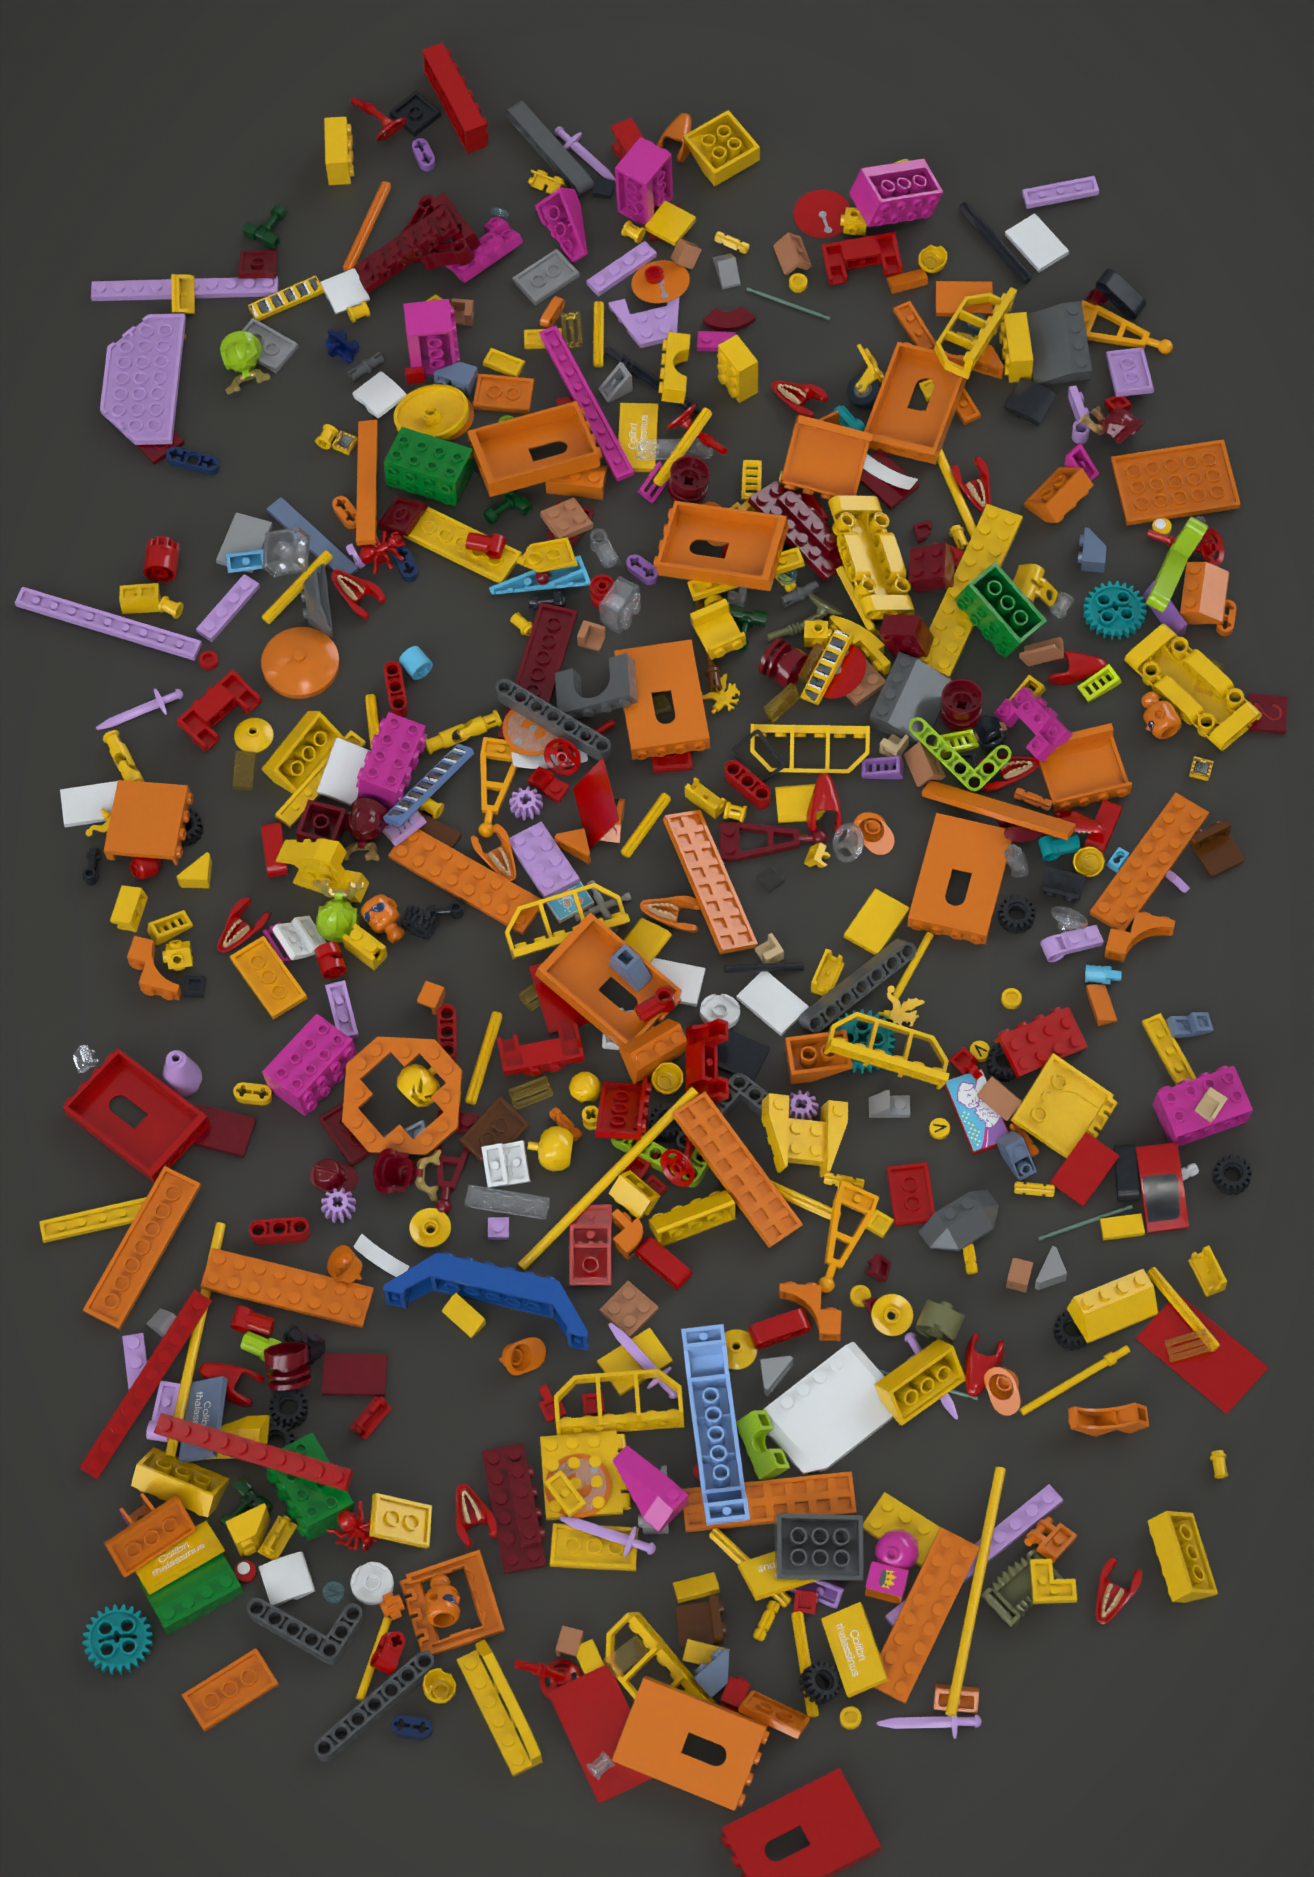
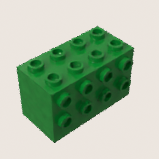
(428, 466)
(1000, 610)
(309, 1502)

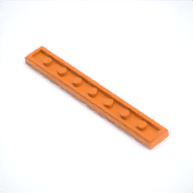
(922, 337)
(367, 482)
(999, 810)

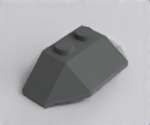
(317, 602)
(961, 1222)

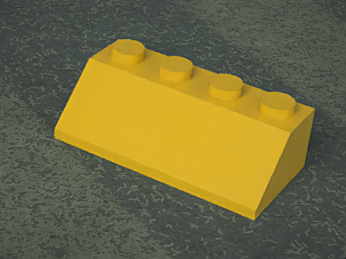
(302, 751)
(692, 1218)
(1114, 1306)
(920, 1381)
(166, 1477)
(1182, 1556)

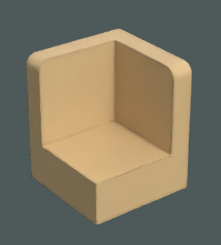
(894, 745)
(770, 951)
(1210, 1104)

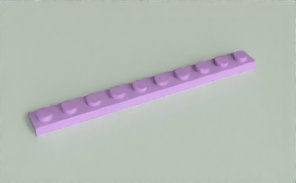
(163, 288)
(108, 623)
(1010, 1530)

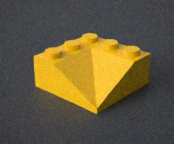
(722, 148)

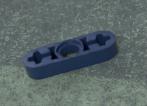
(186, 455)

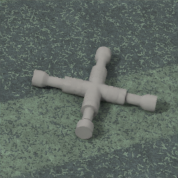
(603, 906)

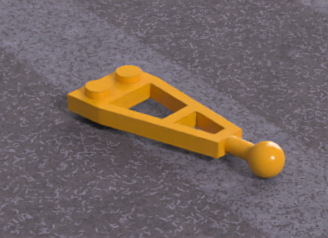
(1090, 313)
(496, 750)
(859, 1201)

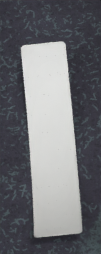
(888, 475)
(534, 762)
(380, 1257)

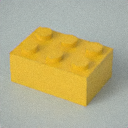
(338, 150)
(1016, 346)
(737, 369)

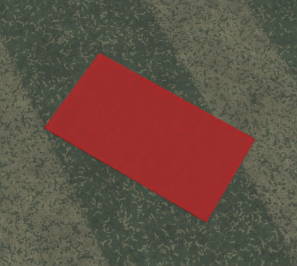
(1218, 1375)
(594, 1719)

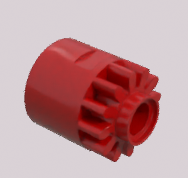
(161, 559)

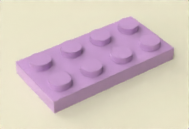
(543, 860)

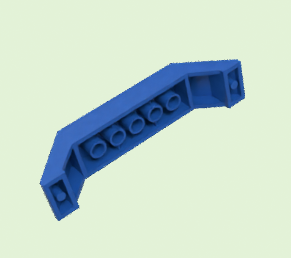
(490, 1285)

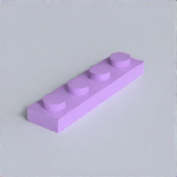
(1060, 192)
(621, 268)
(228, 608)

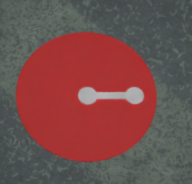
(820, 213)
(848, 674)

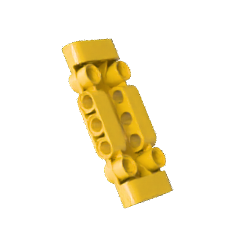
(871, 556)
(1176, 677)

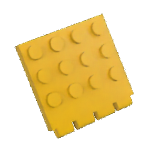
(1063, 1106)
(602, 1448)

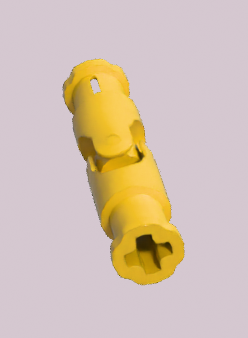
(472, 728)
(119, 752)

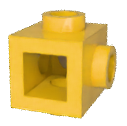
(853, 222)
(816, 632)
(178, 955)

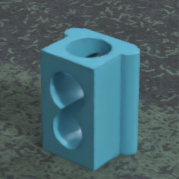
(1117, 866)

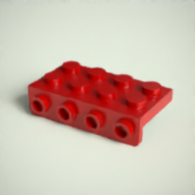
(1033, 1043)
(623, 1110)

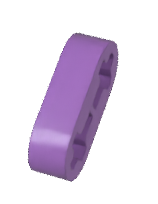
(427, 153)
(644, 567)

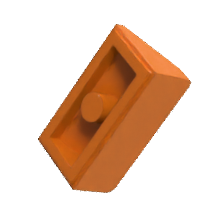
(907, 281)
(1100, 1004)
(968, 1699)

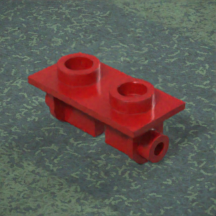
(371, 1417)

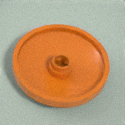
(300, 662)

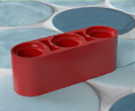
(395, 681)
(749, 792)
(1108, 816)
(273, 842)
(448, 1026)
(289, 1235)
(663, 1263)
(779, 1328)

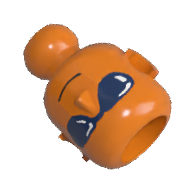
(1160, 716)
(383, 916)
(442, 1602)

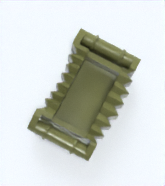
(1013, 1591)

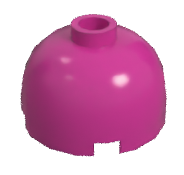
(897, 1549)

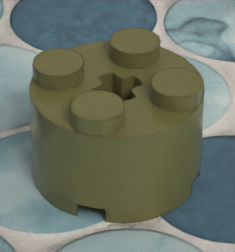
(939, 1321)

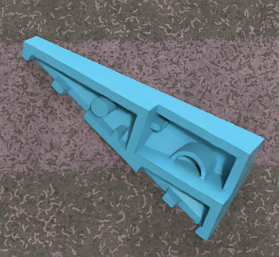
(560, 578)

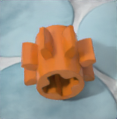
(392, 1605)

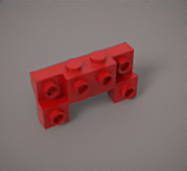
(861, 253)
(214, 706)
(541, 1056)
(703, 1059)

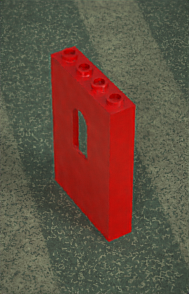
(159, 1137)
(829, 1819)

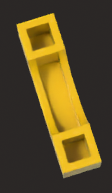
(676, 351)

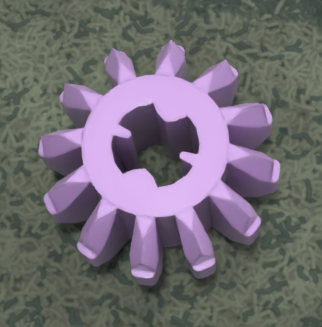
(533, 805)
(802, 1101)
(338, 1198)

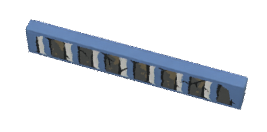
(428, 785)

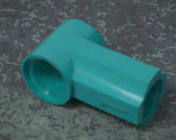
(847, 420)
(1053, 847)

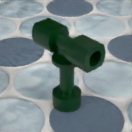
(264, 230)
(511, 500)
(747, 620)
(249, 1501)

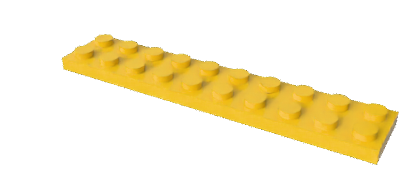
(951, 625)

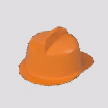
(876, 833)
(344, 1265)
(523, 1355)
(1003, 1390)

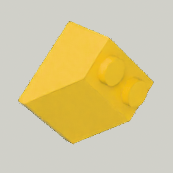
(249, 1529)

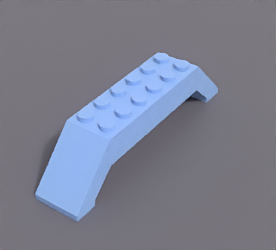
(714, 1425)

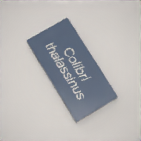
(206, 1408)

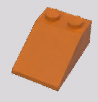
(807, 1057)

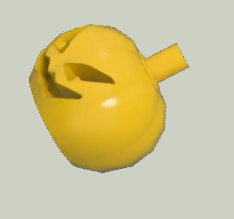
(418, 1084)
(554, 1148)

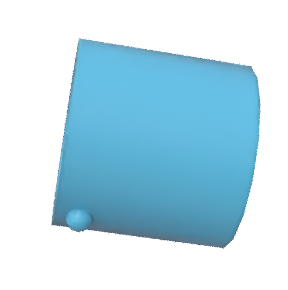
(415, 662)

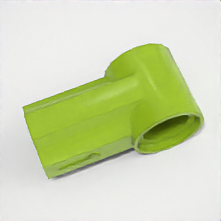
(256, 1344)

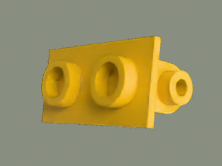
(541, 179)
(277, 1538)

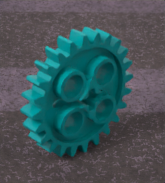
(1117, 626)
(854, 1034)
(118, 1658)

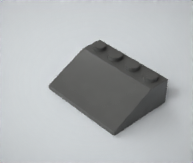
(1059, 344)
(908, 693)
(818, 1546)

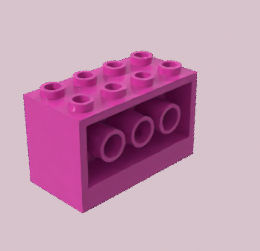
(643, 180)
(896, 192)
(431, 334)

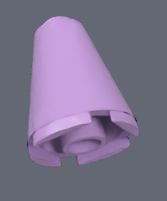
(181, 1074)

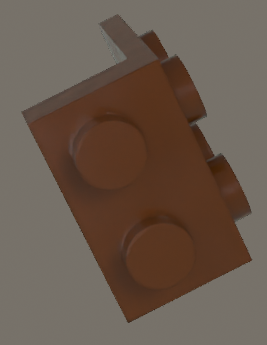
(1216, 848)
(701, 1622)

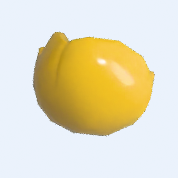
(932, 259)
(1088, 861)
(667, 1078)
(585, 1087)
(439, 1686)

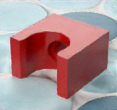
(626, 136)

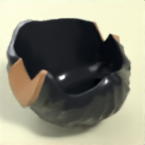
(990, 732)

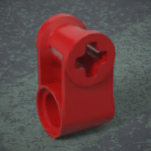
(387, 1656)

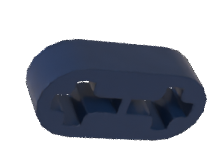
(408, 563)
(410, 1732)

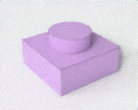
(498, 1228)

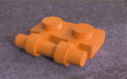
(1056, 1542)

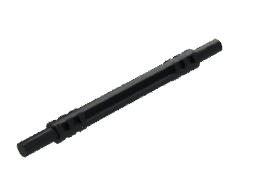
(646, 376)

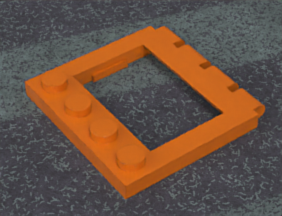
(481, 1594)

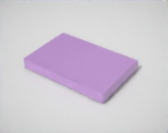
(1129, 372)

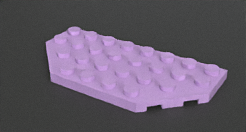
(144, 379)

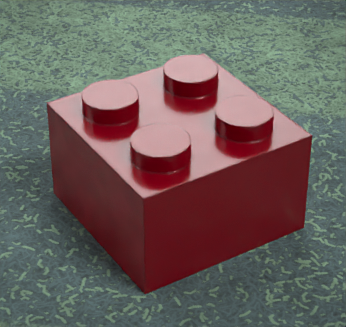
(931, 567)
(906, 635)
(321, 822)

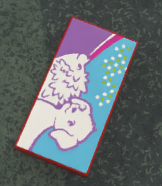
(977, 1119)

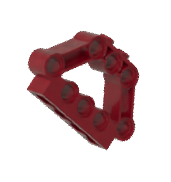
(450, 253)

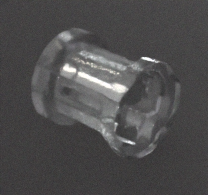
(1062, 604)
(600, 1765)

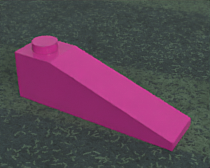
(564, 219)
(652, 1491)

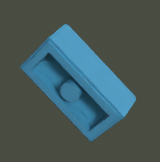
(244, 561)

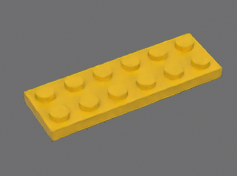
(449, 538)

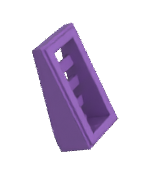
(891, 761)

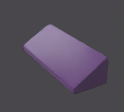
(1170, 616)
(828, 1591)

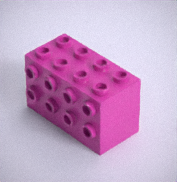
(391, 760)
(310, 1065)
(1177, 1106)

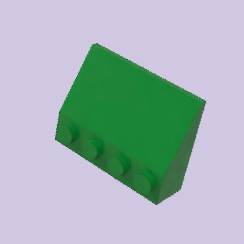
(194, 1594)

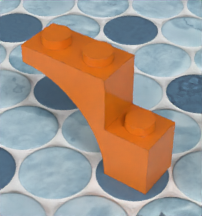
(1143, 926)
(151, 981)
(809, 1297)
(1097, 1422)

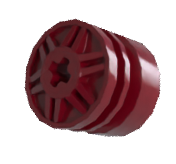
(688, 480)
(782, 662)
(961, 704)
(287, 1366)

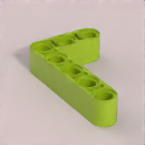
(1175, 563)
(956, 758)
(699, 1167)

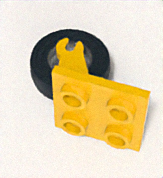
(865, 387)

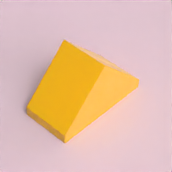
(197, 874)

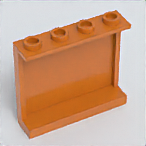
(825, 458)
(1085, 769)
(148, 820)

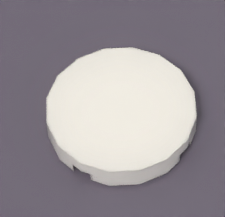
(720, 1007)
(371, 1582)

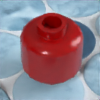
(144, 867)

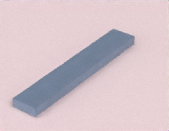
(290, 518)

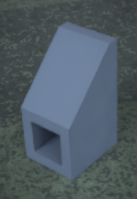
(459, 376)
(1093, 553)
(630, 967)
(1016, 1155)
(714, 1674)

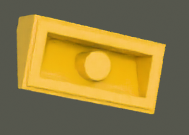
(464, 1315)
(696, 1587)

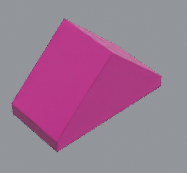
(1079, 458)

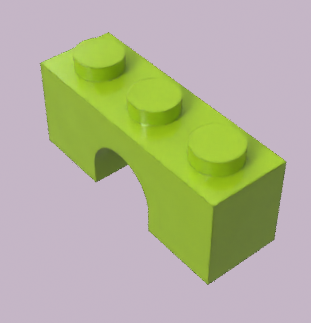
(753, 1431)

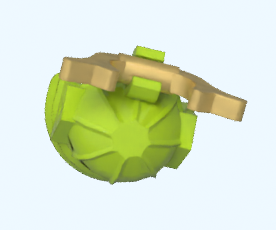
(241, 353)
(337, 915)

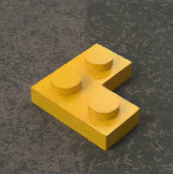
(1046, 1588)

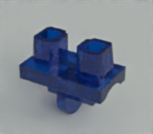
(339, 345)

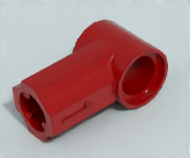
(490, 545)
(654, 1005)
(247, 1320)

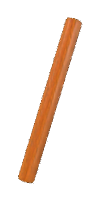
(367, 226)

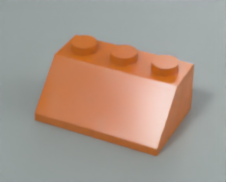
(583, 484)
(1059, 494)
(1204, 593)
(650, 1049)

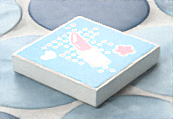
(565, 907)

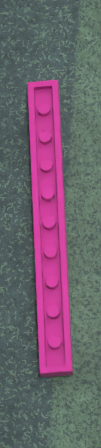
(583, 395)

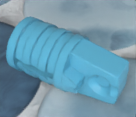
(1101, 974)

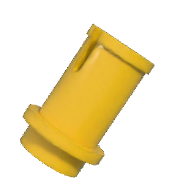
(958, 536)
(522, 624)
(1219, 1464)

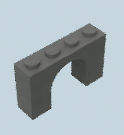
(619, 692)

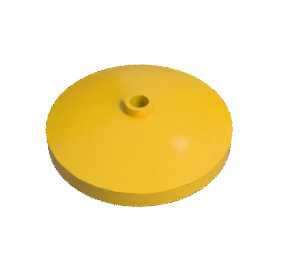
(433, 410)

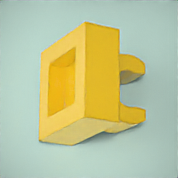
(815, 855)

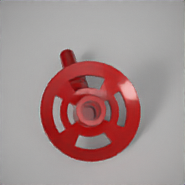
(389, 126)
(706, 439)
(1207, 548)
(567, 752)
(679, 1165)
(543, 1670)

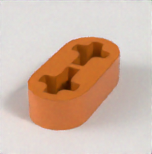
(552, 312)
(343, 514)
(1230, 618)

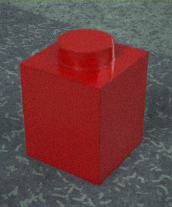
(735, 1693)

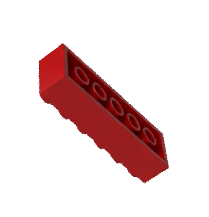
(455, 97)

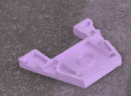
(649, 326)

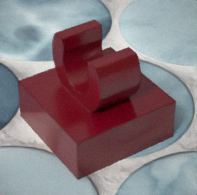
(1095, 296)
(879, 1268)

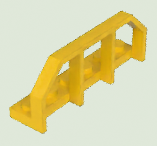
(988, 329)
(819, 731)
(541, 942)
(879, 1057)
(624, 1422)
(657, 1646)
(494, 1712)

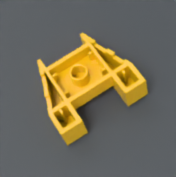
(321, 862)
(800, 1139)

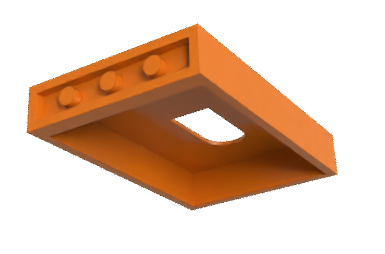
(907, 430)
(504, 448)
(752, 552)
(659, 670)
(966, 848)
(581, 968)
(659, 1730)

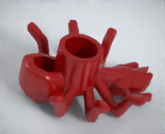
(377, 552)
(353, 1526)

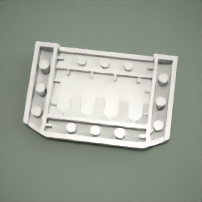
(829, 1411)

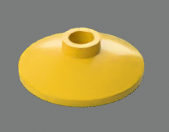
(253, 742)
(428, 1219)
(899, 1307)
(745, 1355)

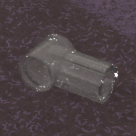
(603, 549)
(1017, 861)

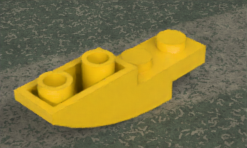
(865, 641)

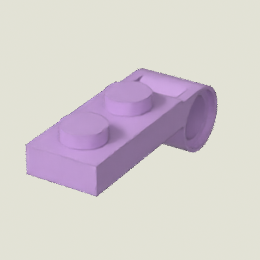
(1076, 401)
(1069, 942)
(165, 1404)

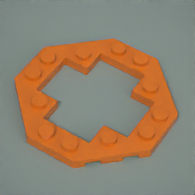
(406, 1051)

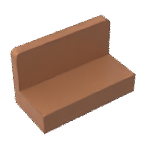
(791, 253)
(1042, 651)
(923, 765)
(999, 1098)

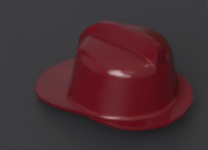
(333, 1174)

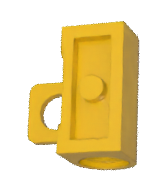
(1032, 584)

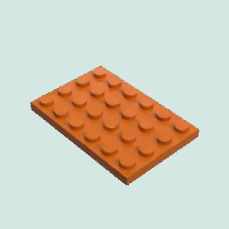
(1175, 482)

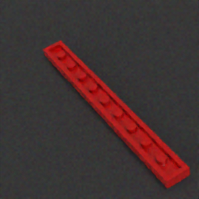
(145, 1384)
(253, 1452)

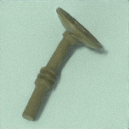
(823, 609)

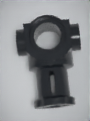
(315, 1343)

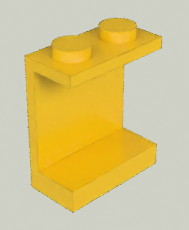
(717, 629)

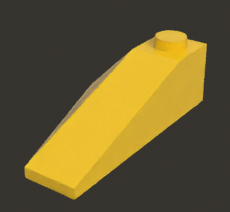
(249, 1427)

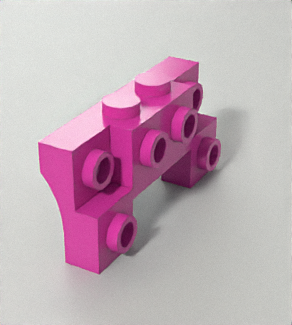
(494, 245)
(1041, 720)

